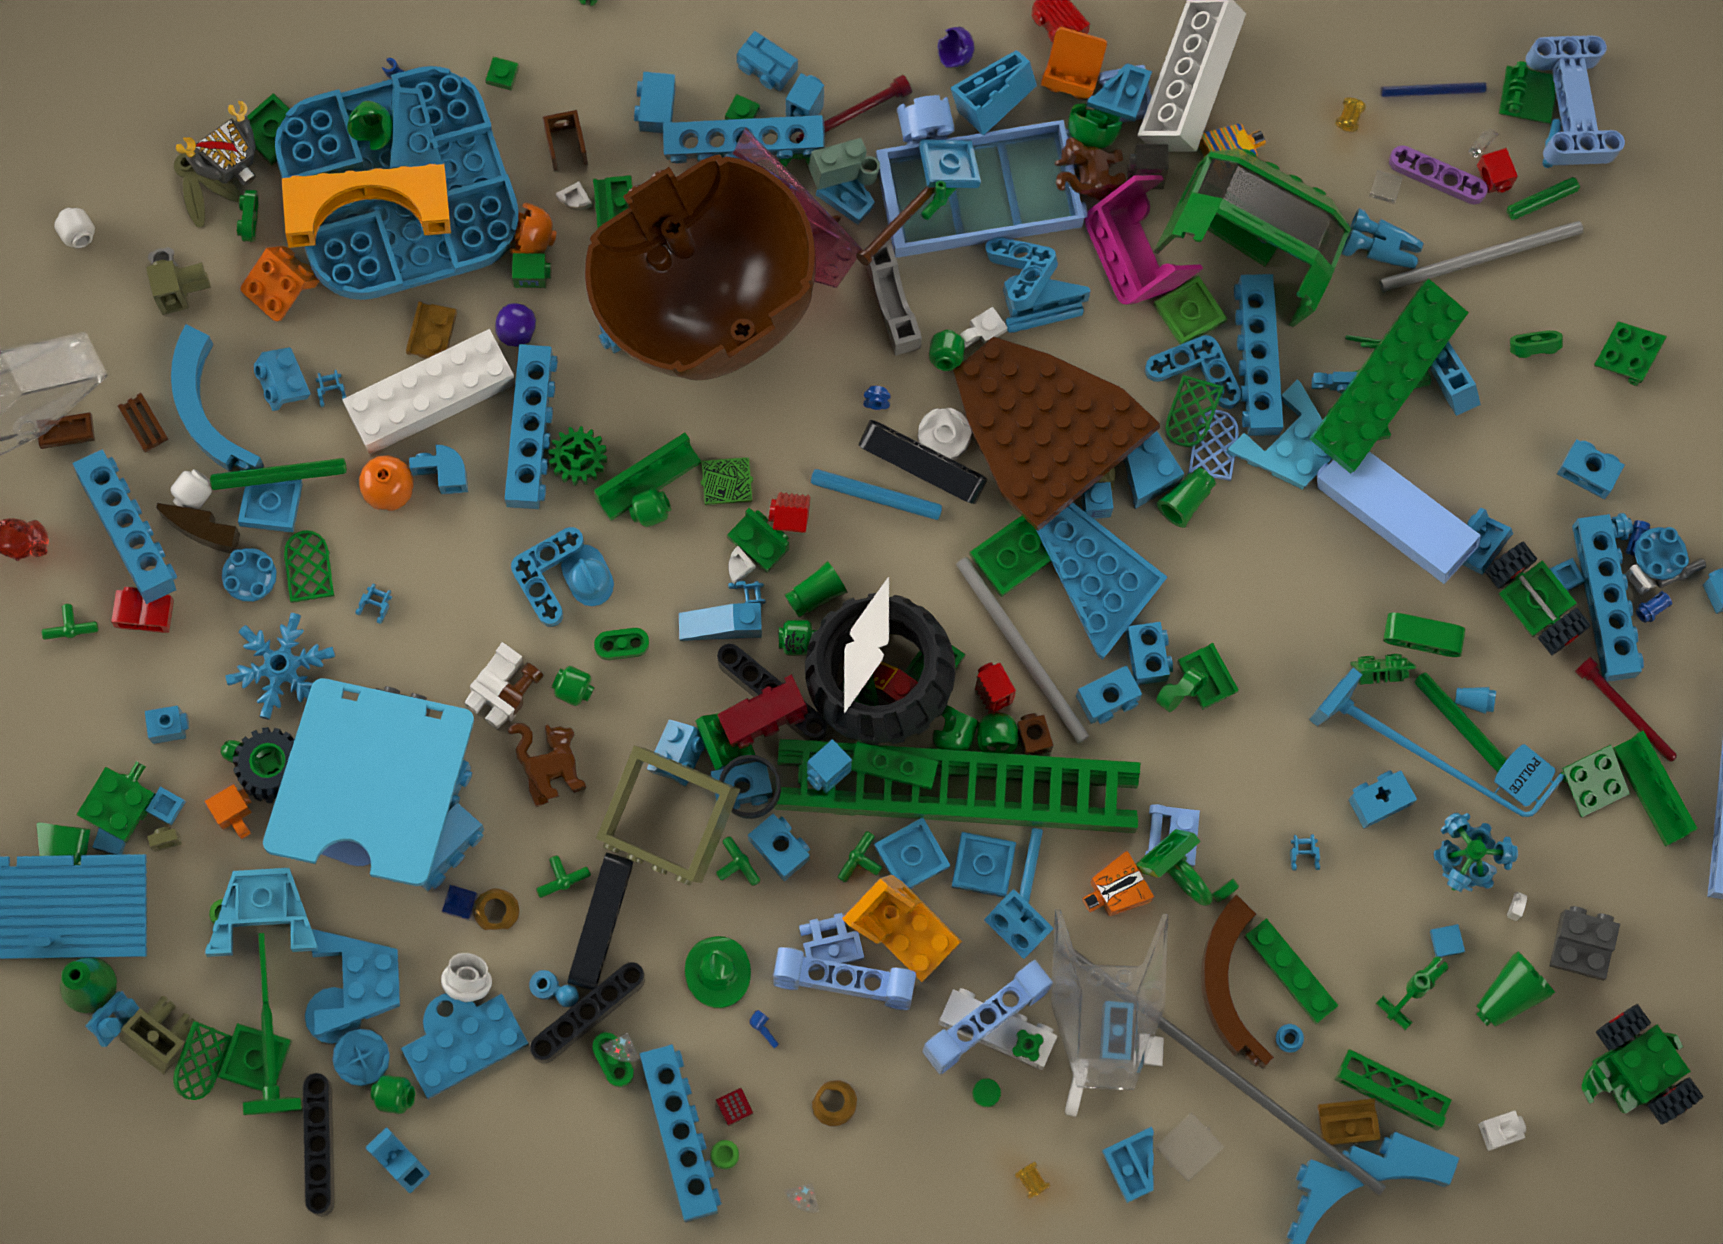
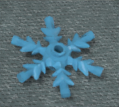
(273, 660)

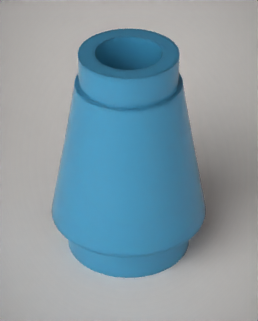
(1477, 699)

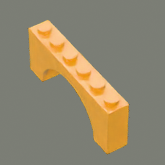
(313, 198)

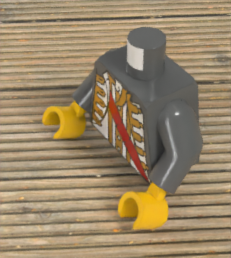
(224, 151)

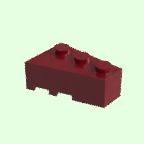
(763, 714)

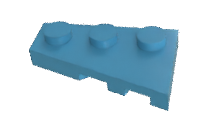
(411, 130)

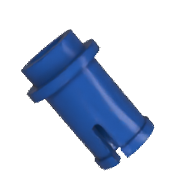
(1639, 528)
(1648, 610)

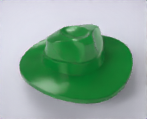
(718, 971)

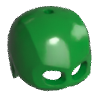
(370, 123)
(997, 731)

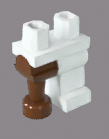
(494, 689)

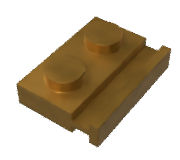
(431, 330)
(1349, 1122)

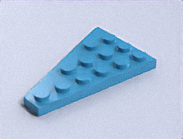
(1099, 574)

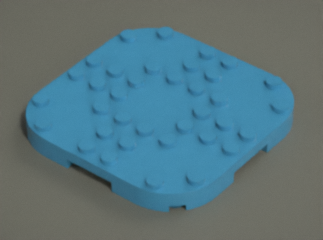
(378, 244)

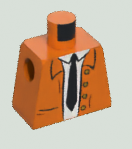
(1118, 887)

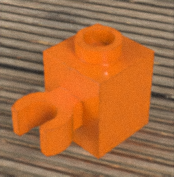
(229, 808)

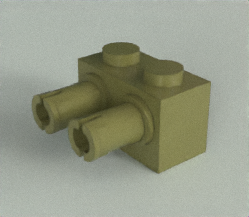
(172, 284)
(152, 1040)

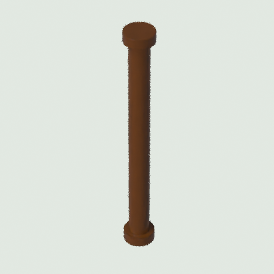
(865, 256)

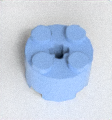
(925, 119)

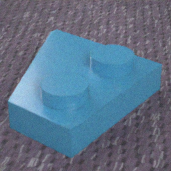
(1122, 93)
(849, 199)
(1132, 1164)

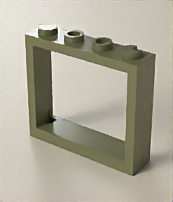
(711, 835)

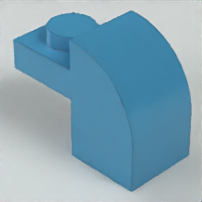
(448, 466)
(398, 1160)

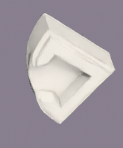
(574, 197)
(739, 565)
(1517, 906)

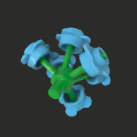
(1479, 844)

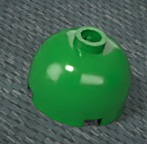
(1093, 127)

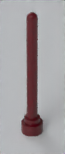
(898, 88)
(1590, 672)

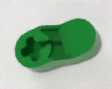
(1190, 684)

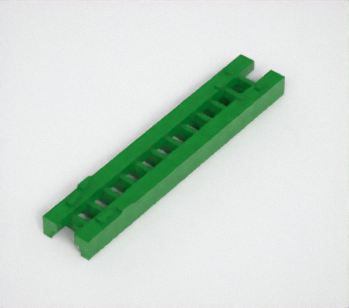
(975, 765)

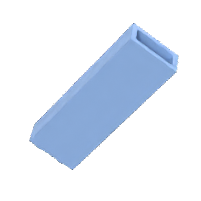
(1401, 515)

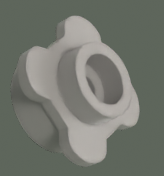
(162, 254)

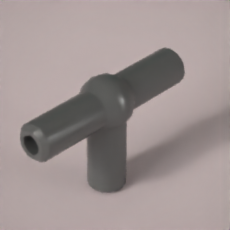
(1688, 570)

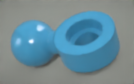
(566, 995)

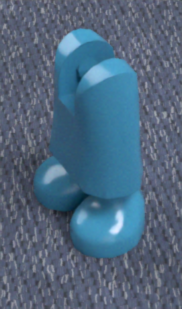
(1384, 244)

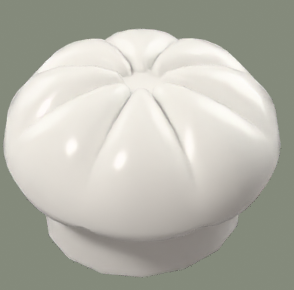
(466, 978)

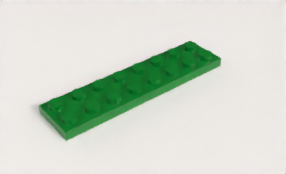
(1389, 376)

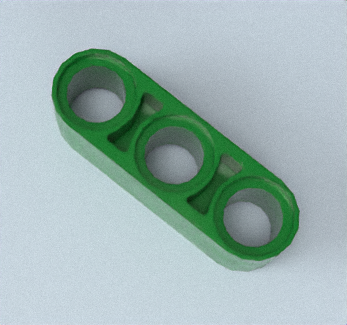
(1424, 634)

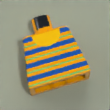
(1231, 138)

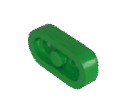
(248, 225)
(1535, 343)
(621, 641)
(609, 1064)

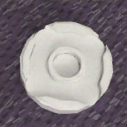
(945, 432)

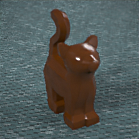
(1093, 167)
(550, 766)

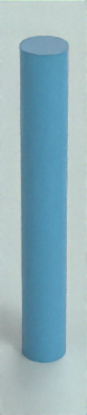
(1031, 862)

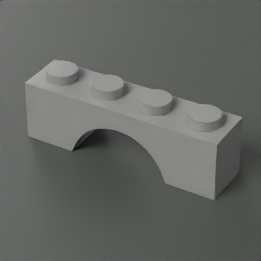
(892, 301)

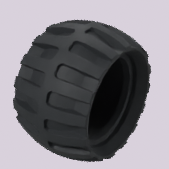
(902, 717)

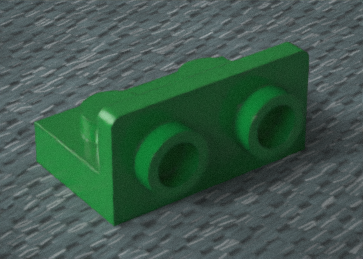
(759, 539)
(718, 742)

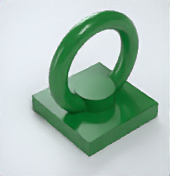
(1171, 859)

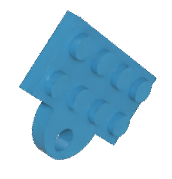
(462, 1042)

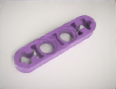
(1440, 169)

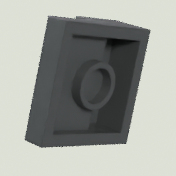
(1584, 943)

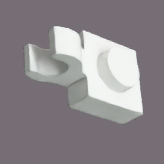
(984, 327)

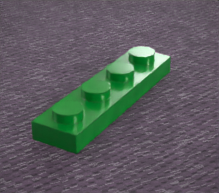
(1291, 971)

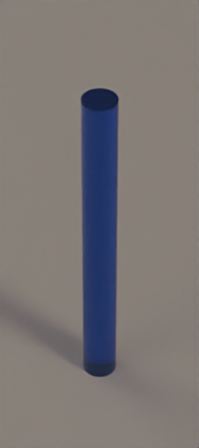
(1433, 89)

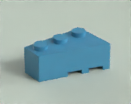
(994, 91)
(1151, 470)
(457, 835)

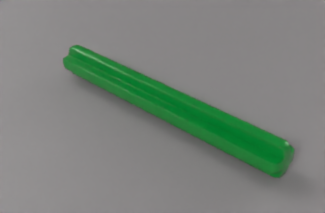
(278, 474)
(1460, 721)

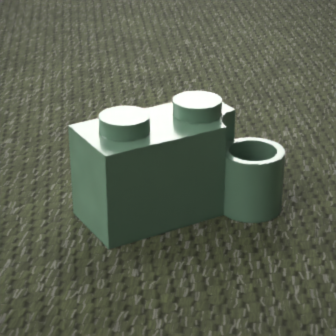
(843, 164)

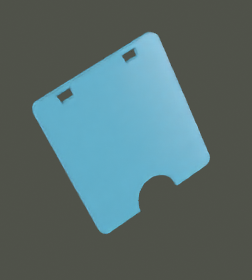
(370, 777)

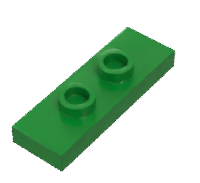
(894, 765)

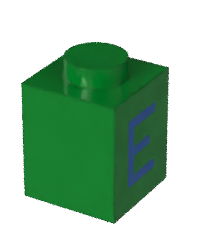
(530, 270)

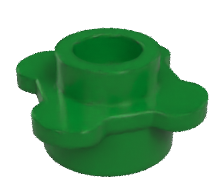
(1020, 1048)

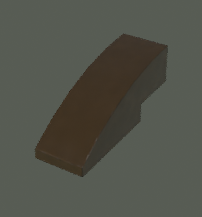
(201, 527)

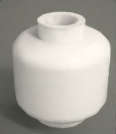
(74, 227)
(191, 489)

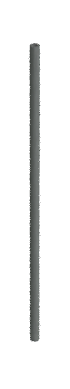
(1264, 1101)

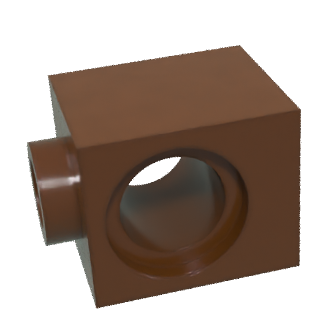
(1030, 746)

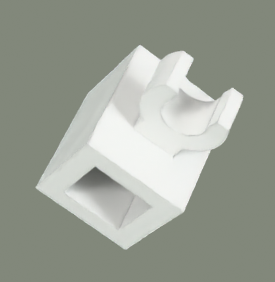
(1502, 1130)

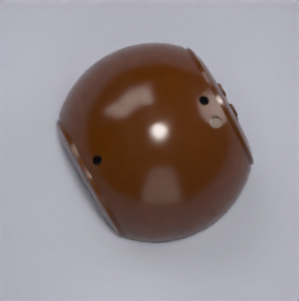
(703, 268)

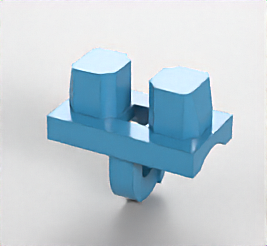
(108, 1028)

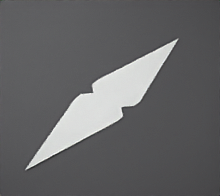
(863, 653)

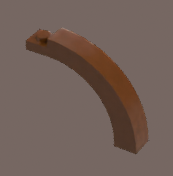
(1216, 983)

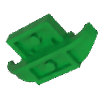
(1606, 1077)

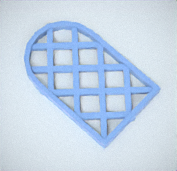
(1226, 476)

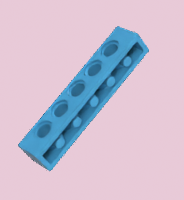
(677, 133)
(1260, 289)
(530, 359)
(152, 583)
(1612, 664)
(691, 1205)

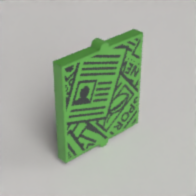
(726, 481)

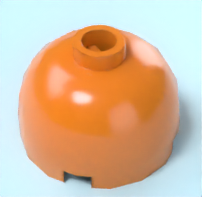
(533, 231)
(386, 483)

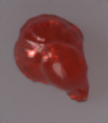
(22, 539)

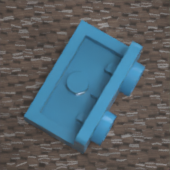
(280, 377)
(1492, 540)
(680, 743)

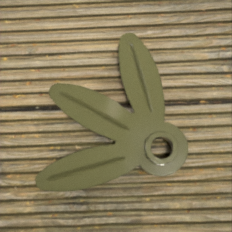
(192, 191)

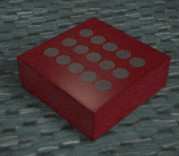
(734, 1106)

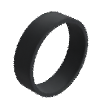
(769, 807)

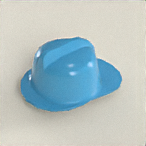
(588, 576)

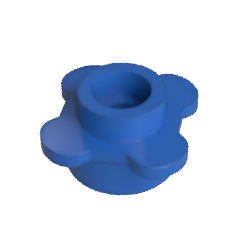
(876, 398)

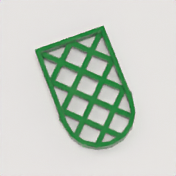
(1219, 389)
(311, 596)
(182, 1060)

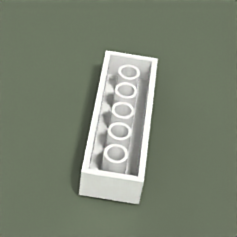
(1192, 74)
(429, 391)

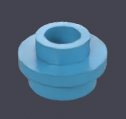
(1624, 526)
(1298, 1036)

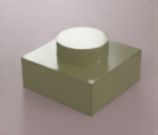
(164, 838)

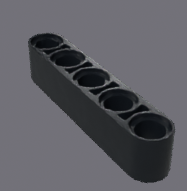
(922, 461)
(754, 688)
(600, 921)
(580, 1025)
(311, 1132)

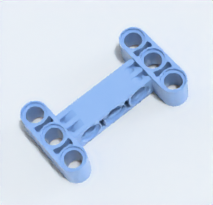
(1575, 100)
(793, 968)
(1028, 986)

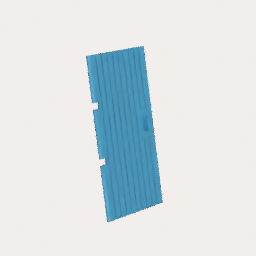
(73, 909)

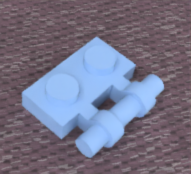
(840, 948)

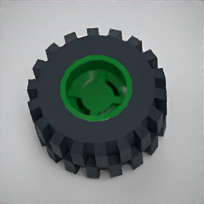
(263, 762)

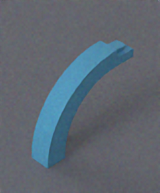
(186, 374)

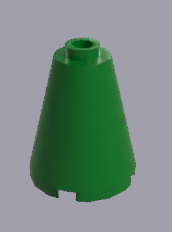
(87, 984)
(1513, 992)

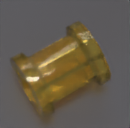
(1350, 114)
(1032, 1180)

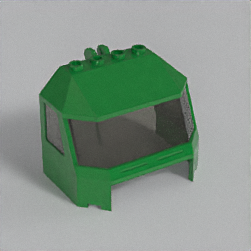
(1269, 206)

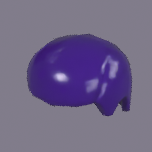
(956, 47)
(515, 324)

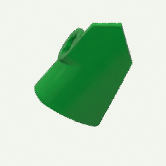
(62, 841)

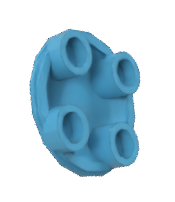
(1661, 553)
(248, 574)

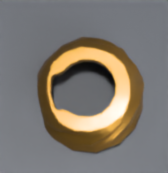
(511, 913)
(841, 1116)

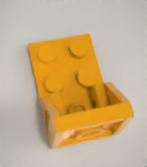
(904, 925)

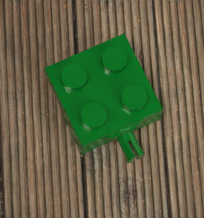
(117, 802)

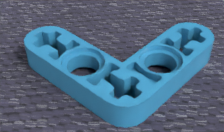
(1039, 262)
(1204, 360)
(538, 566)

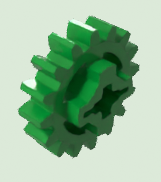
(567, 455)

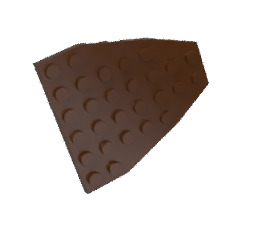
(1046, 425)

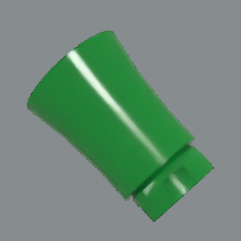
(1186, 497)
(816, 590)

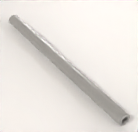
(1481, 256)
(1022, 650)

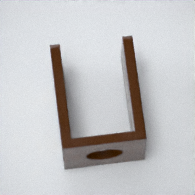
(572, 122)

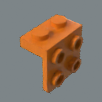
(1074, 63)
(277, 281)

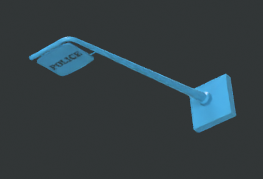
(1521, 776)

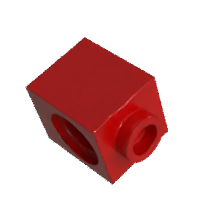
(1497, 171)

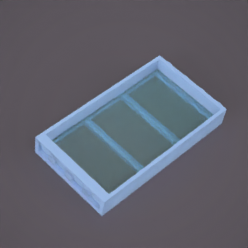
(1012, 201)

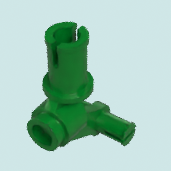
(1416, 988)

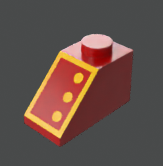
(892, 682)

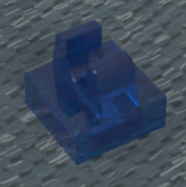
(459, 902)

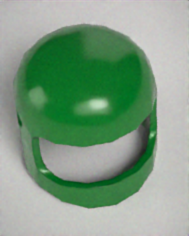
(957, 731)

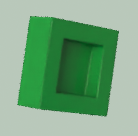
(502, 73)
(742, 109)

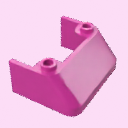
(1125, 248)

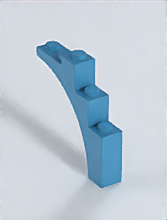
(1400, 1160)

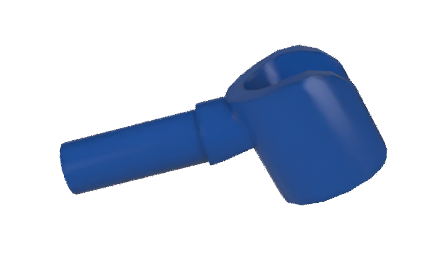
(394, 70)
(758, 1021)

